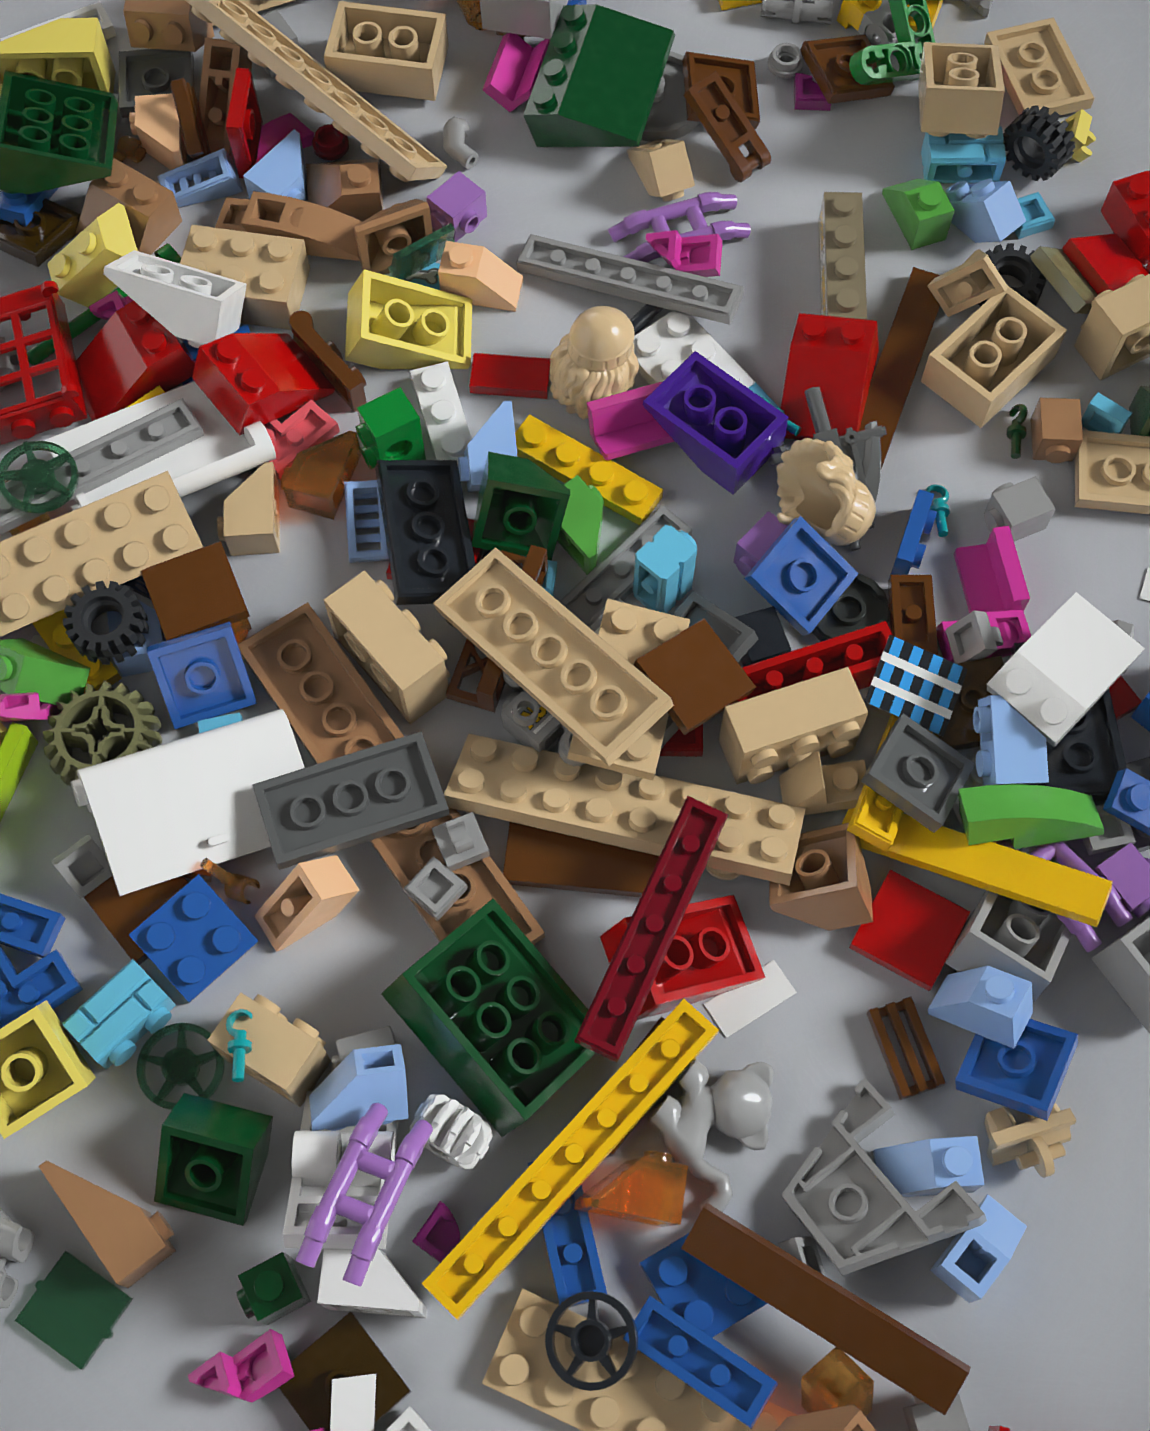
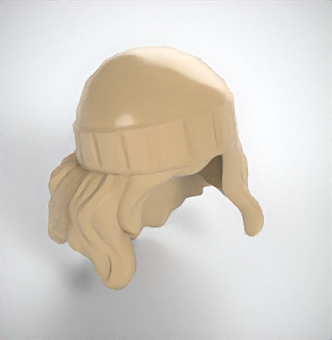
(593, 359)
(823, 490)

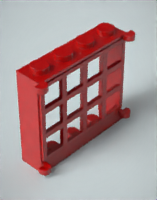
(55, 409)

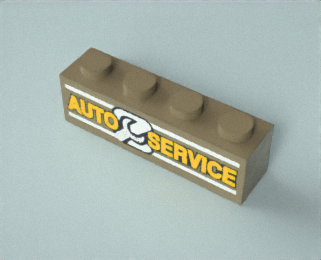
(842, 256)

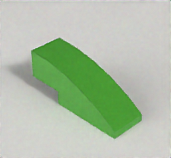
(1027, 814)

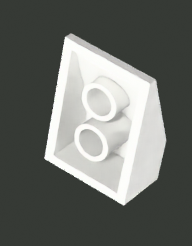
(180, 297)
(1065, 668)

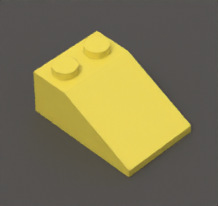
(63, 52)
(406, 324)

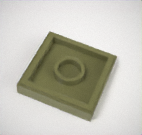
(1065, 278)

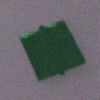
(421, 253)
(74, 1310)

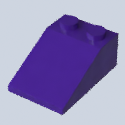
(717, 421)

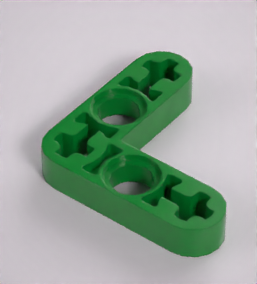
(906, 50)

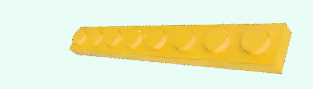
(569, 1160)

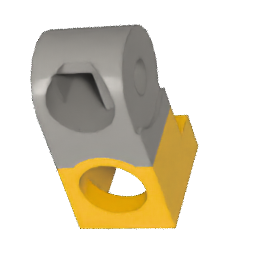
(869, 18)

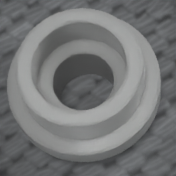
(785, 60)

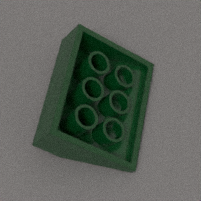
(597, 79)
(53, 134)
(494, 1016)

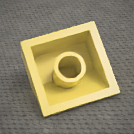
(81, 263)

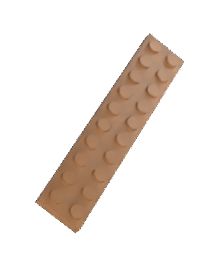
(340, 715)

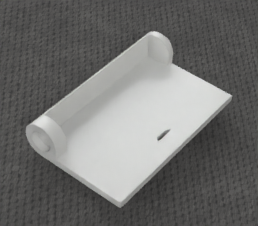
(193, 466)
(174, 797)

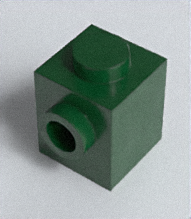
(272, 1289)

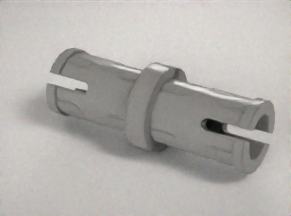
(799, 10)

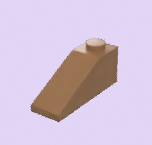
(216, 86)
(120, 1232)

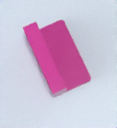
(514, 71)
(623, 425)
(992, 574)

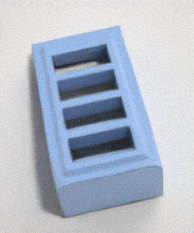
(222, 179)
(357, 491)

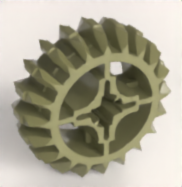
(90, 718)

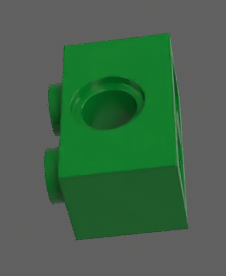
(390, 429)

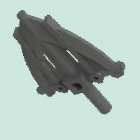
(860, 446)

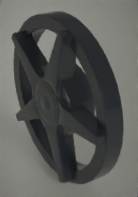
(591, 1341)

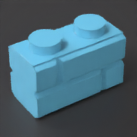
(963, 158)
(664, 569)
(120, 1016)

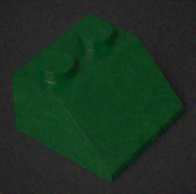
(212, 1158)

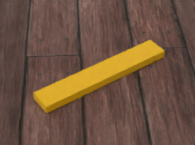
(999, 870)

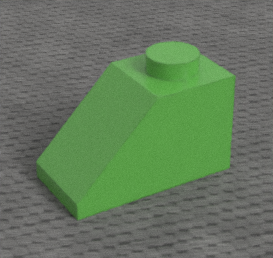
(920, 211)
(582, 524)
(33, 668)

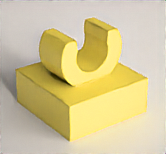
(1080, 125)

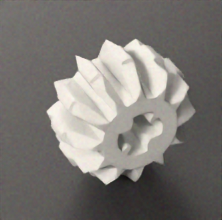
(457, 1132)

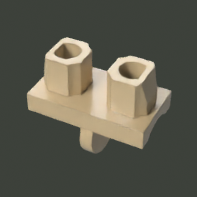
(1031, 1142)

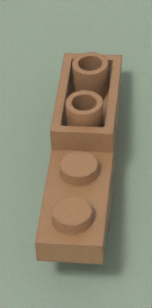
(323, 229)

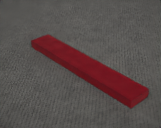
(651, 930)

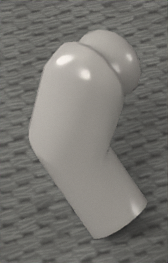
(454, 143)

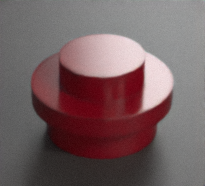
(330, 143)

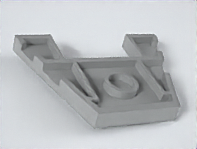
(855, 1207)

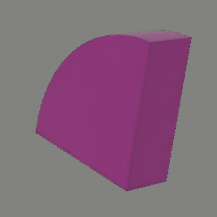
(808, 94)
(439, 1233)

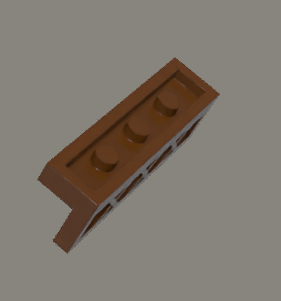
(492, 681)

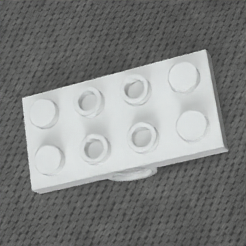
(313, 1165)

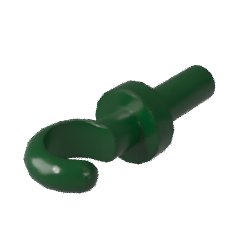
(1017, 431)

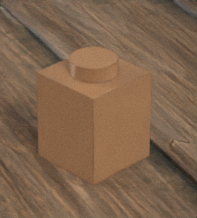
(1056, 429)

